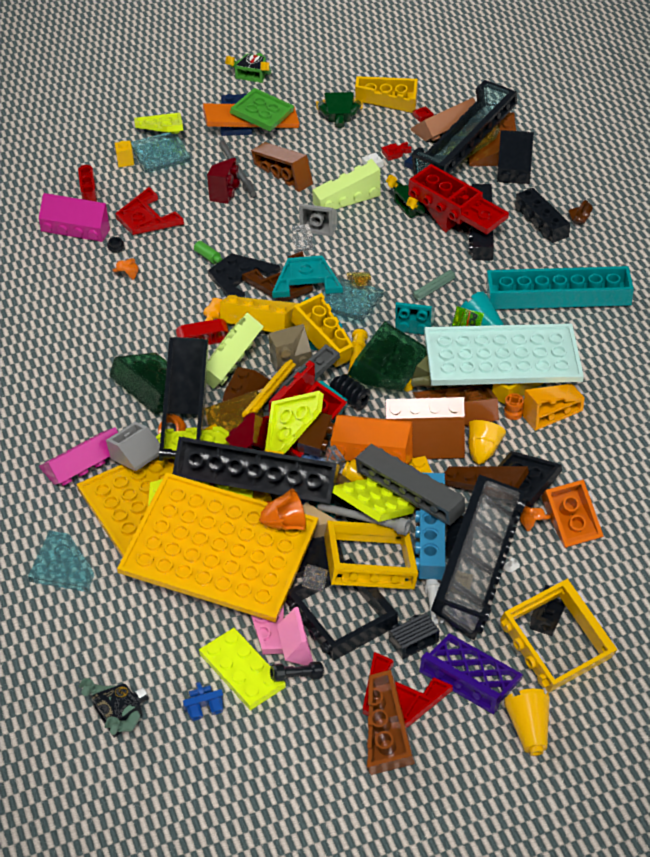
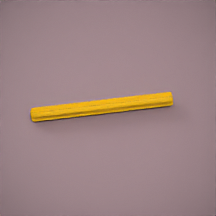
(270, 388)

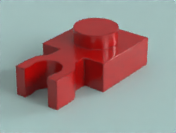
(395, 151)

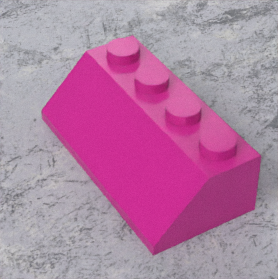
(74, 217)
(78, 459)

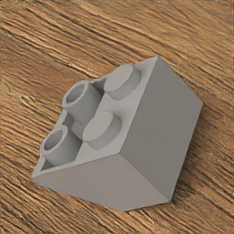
(133, 446)

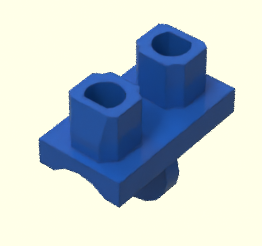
(194, 704)

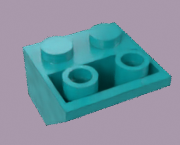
(413, 317)

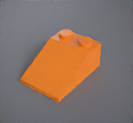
(572, 513)

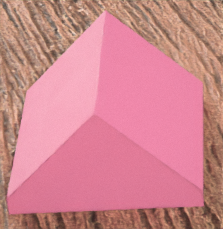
(294, 639)

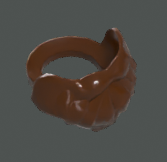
(580, 214)

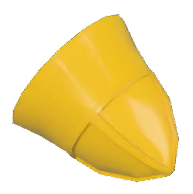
(484, 439)

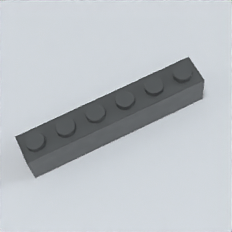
(411, 484)

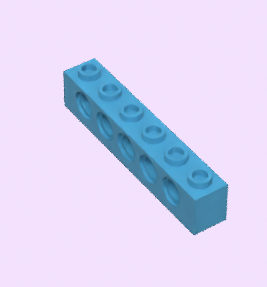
(431, 541)

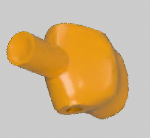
(212, 311)

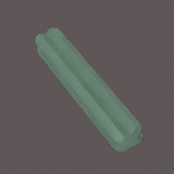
(434, 285)

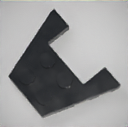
(229, 271)

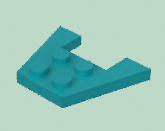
(306, 271)

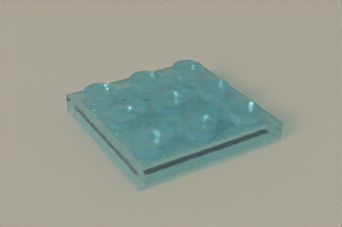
(160, 151)
(355, 300)

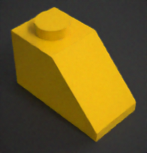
(124, 153)

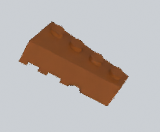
(284, 164)
(387, 732)

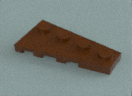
(466, 476)

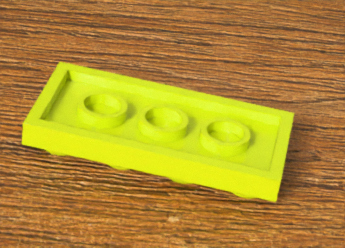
(241, 668)

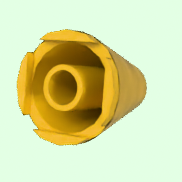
(530, 718)

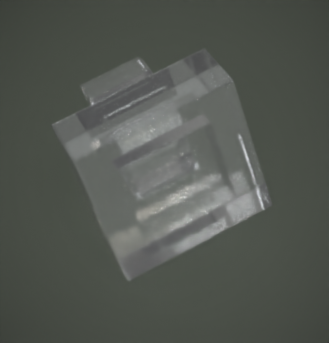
(314, 578)

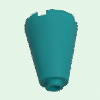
(482, 304)

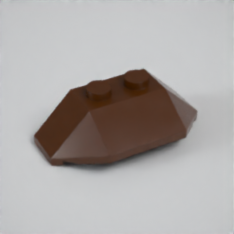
(244, 382)

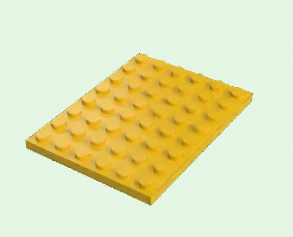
(122, 497)
(216, 548)

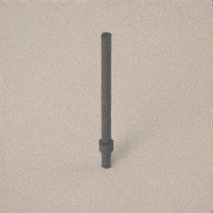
(247, 184)

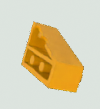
(551, 404)

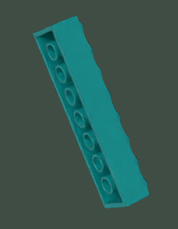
(560, 287)

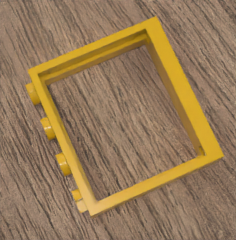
(369, 574)
(583, 617)

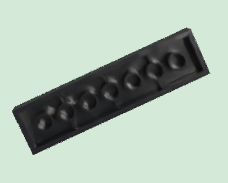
(255, 469)

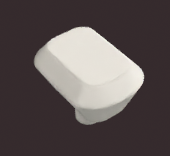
(511, 565)

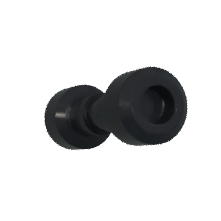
(279, 672)

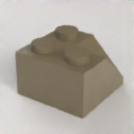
(289, 344)

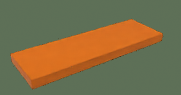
(219, 116)

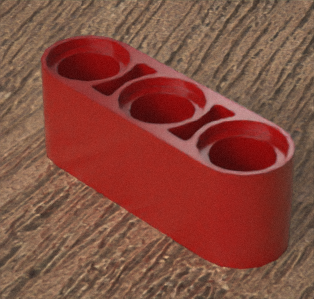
(87, 183)
(214, 330)

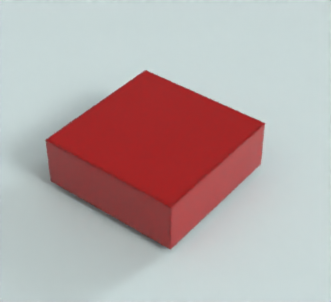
(422, 114)

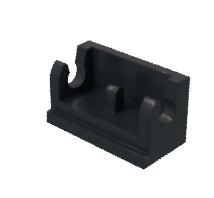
(546, 617)

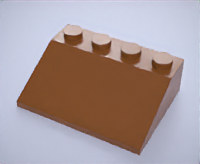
(490, 153)
(479, 401)
(436, 425)

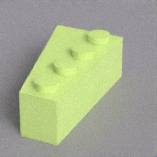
(349, 188)
(232, 350)

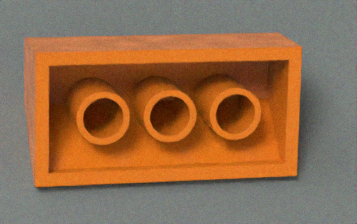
(356, 433)

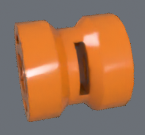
(514, 406)

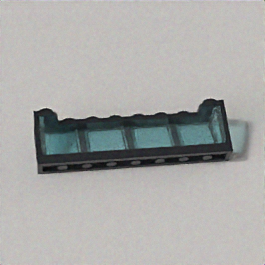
(472, 127)

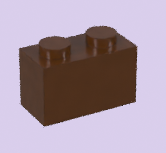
(313, 439)

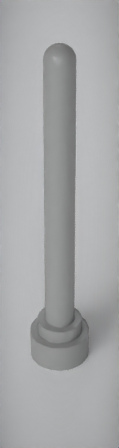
(400, 525)

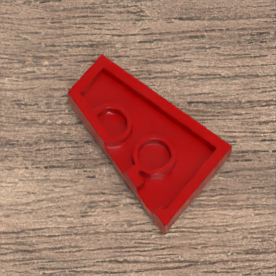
(299, 386)

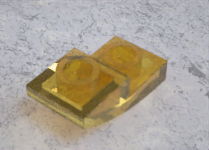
(359, 278)

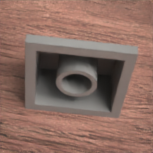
(320, 219)

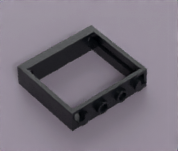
(335, 649)

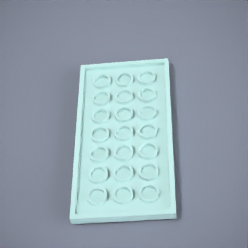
(502, 354)

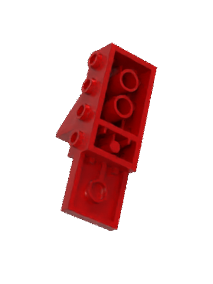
(454, 201)

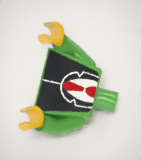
(250, 67)

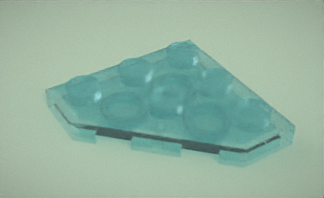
(61, 564)

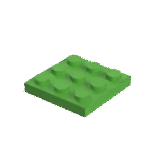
(262, 109)

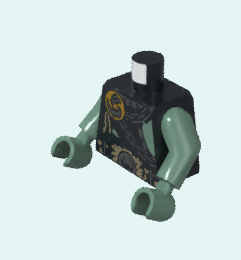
(115, 705)

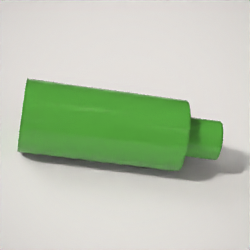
(207, 252)

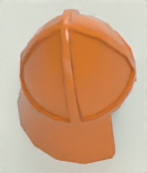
(284, 512)

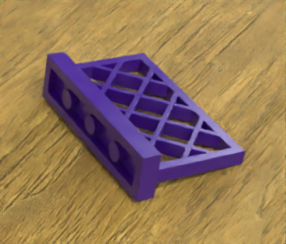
(462, 681)

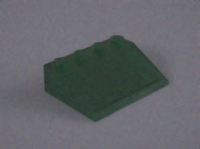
(388, 359)
(142, 377)

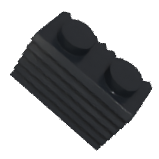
(414, 635)

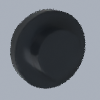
(115, 244)

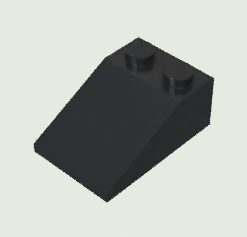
(515, 157)

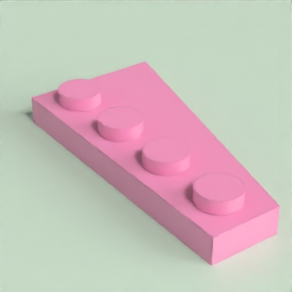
(268, 634)

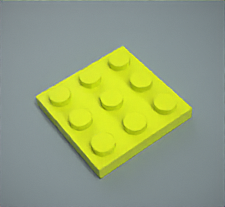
(373, 499)

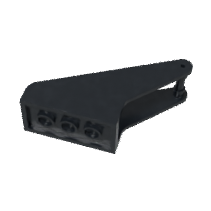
(184, 384)

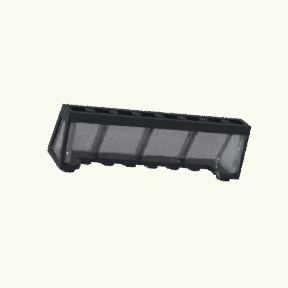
(478, 555)

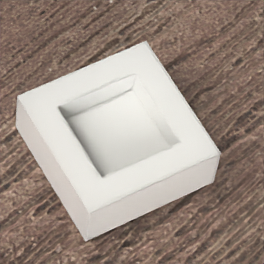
(380, 163)

